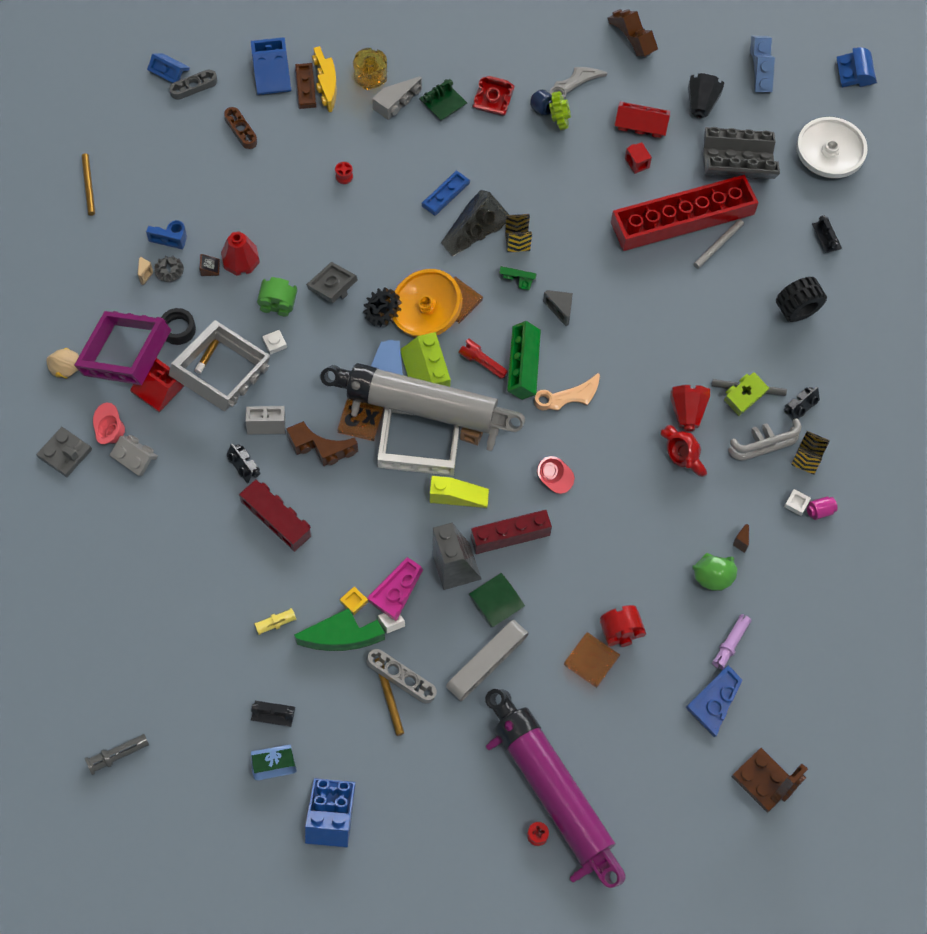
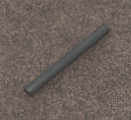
(727, 384)

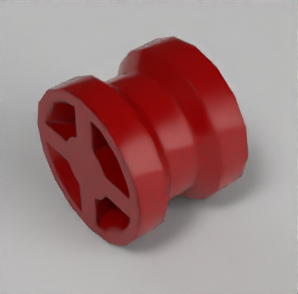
(344, 172)
(538, 838)

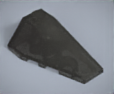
(479, 218)

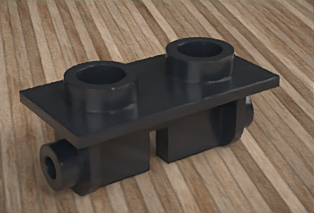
(826, 234)
(808, 398)
(237, 456)
(272, 713)

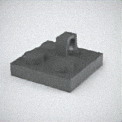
(332, 282)
(64, 451)

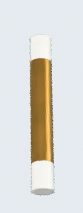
(206, 356)

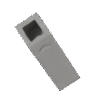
(394, 97)

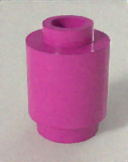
(822, 507)

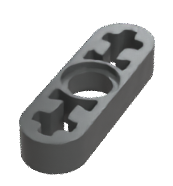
(192, 90)

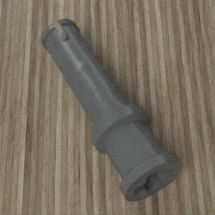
(140, 742)

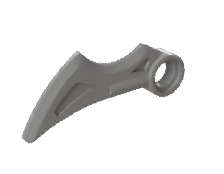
(579, 76)

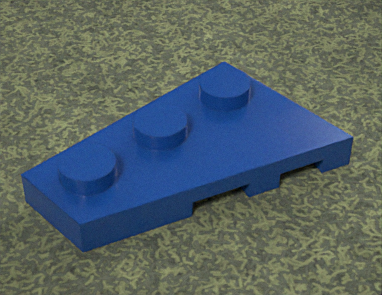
(714, 700)

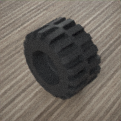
(801, 299)

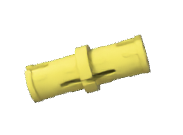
(275, 621)

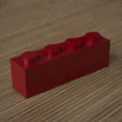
(275, 514)
(511, 531)

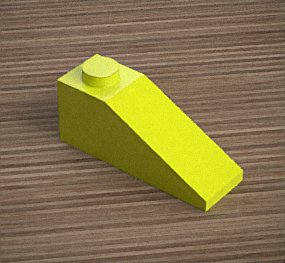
(457, 492)

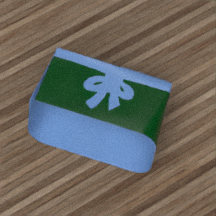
(273, 762)

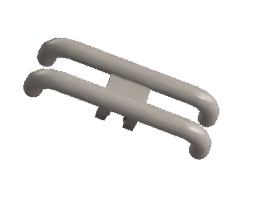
(764, 446)

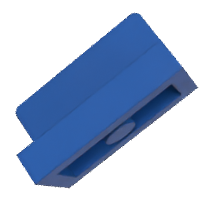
(166, 67)

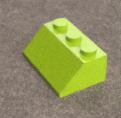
(425, 360)

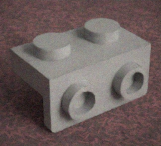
(133, 454)

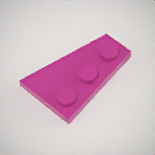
(396, 588)

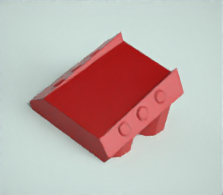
(493, 95)

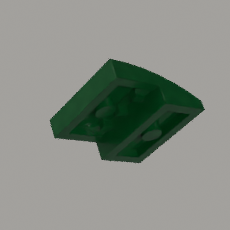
(496, 599)

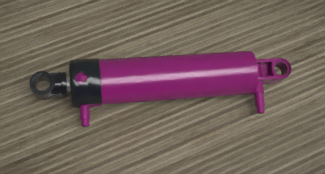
(555, 789)

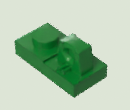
(525, 278)

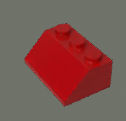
(642, 119)

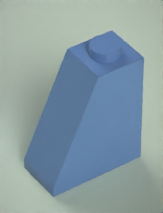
(388, 357)

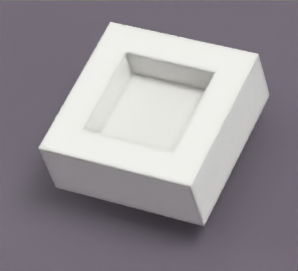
(274, 342)
(797, 502)
(389, 624)

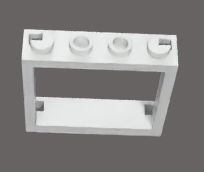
(411, 463)

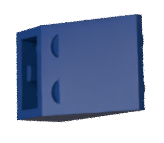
(270, 66)
(330, 813)

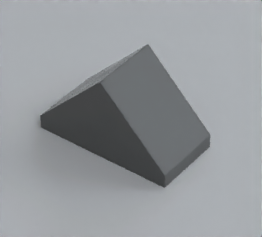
(559, 304)

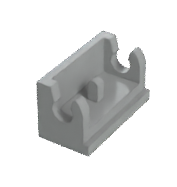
(265, 420)

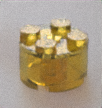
(370, 68)

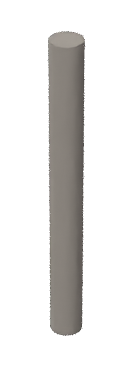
(718, 243)

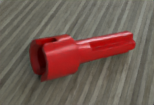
(473, 353)

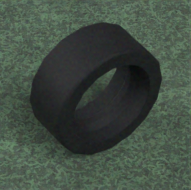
(187, 335)

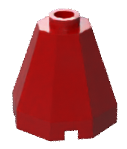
(239, 254)
(689, 405)

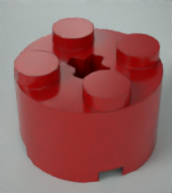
(622, 626)

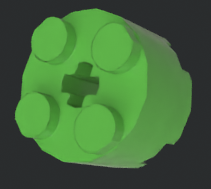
(276, 296)

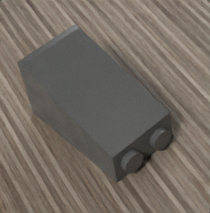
(453, 557)

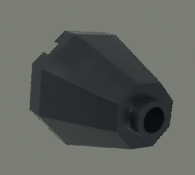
(704, 94)

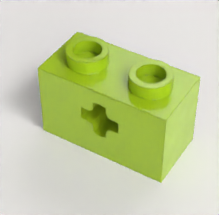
(740, 403)

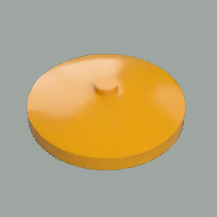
(429, 302)

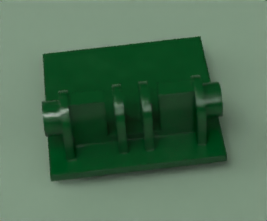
(443, 99)

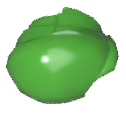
(715, 572)

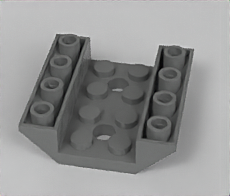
(740, 153)

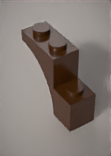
(630, 24)
(328, 450)

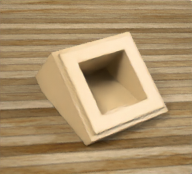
(144, 270)

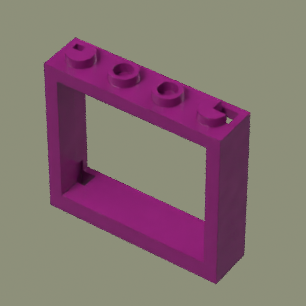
(145, 359)

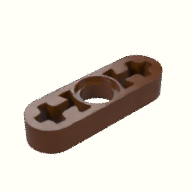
(241, 135)

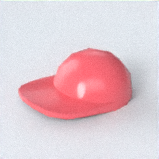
(555, 474)

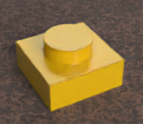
(354, 600)

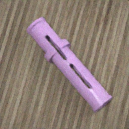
(728, 647)

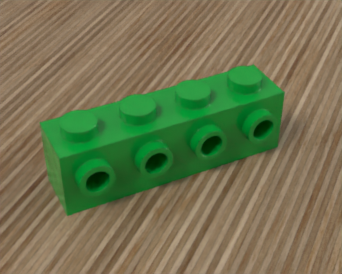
(524, 360)

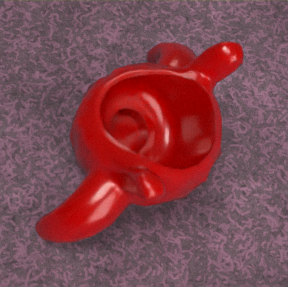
(684, 450)

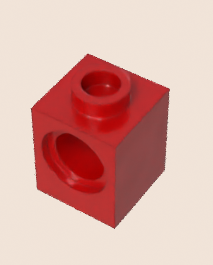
(638, 157)

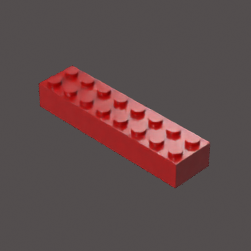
(684, 212)

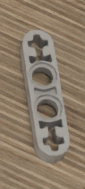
(403, 672)

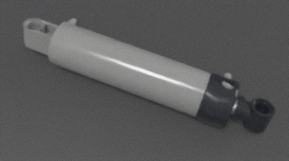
(423, 399)

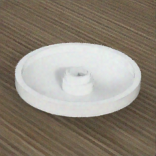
(831, 147)

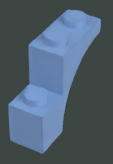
(763, 63)

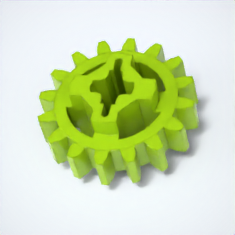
(560, 110)

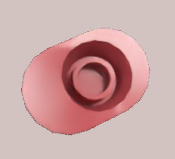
(107, 424)

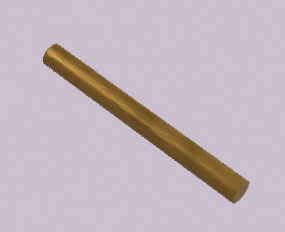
(88, 184)
(391, 703)

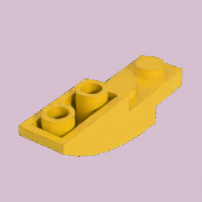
(326, 78)

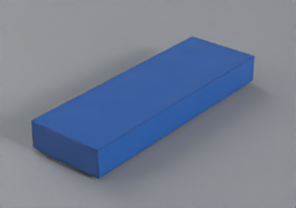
(445, 193)

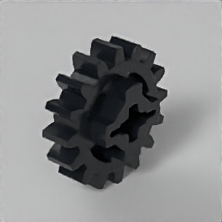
(382, 307)

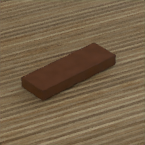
(305, 85)

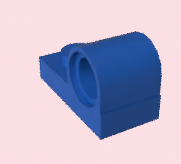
(169, 236)

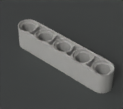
(487, 660)

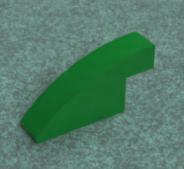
(340, 634)

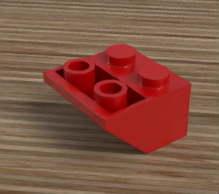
(157, 387)

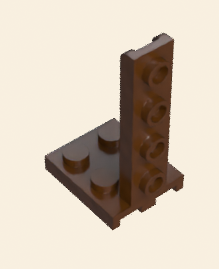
(767, 780)

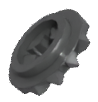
(162, 272)

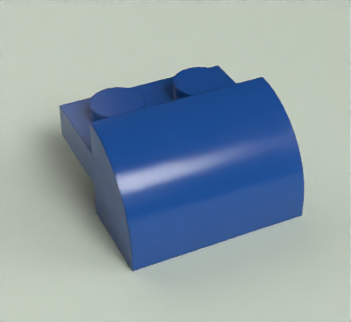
(856, 68)

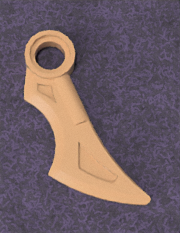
(581, 393)

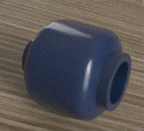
(540, 102)

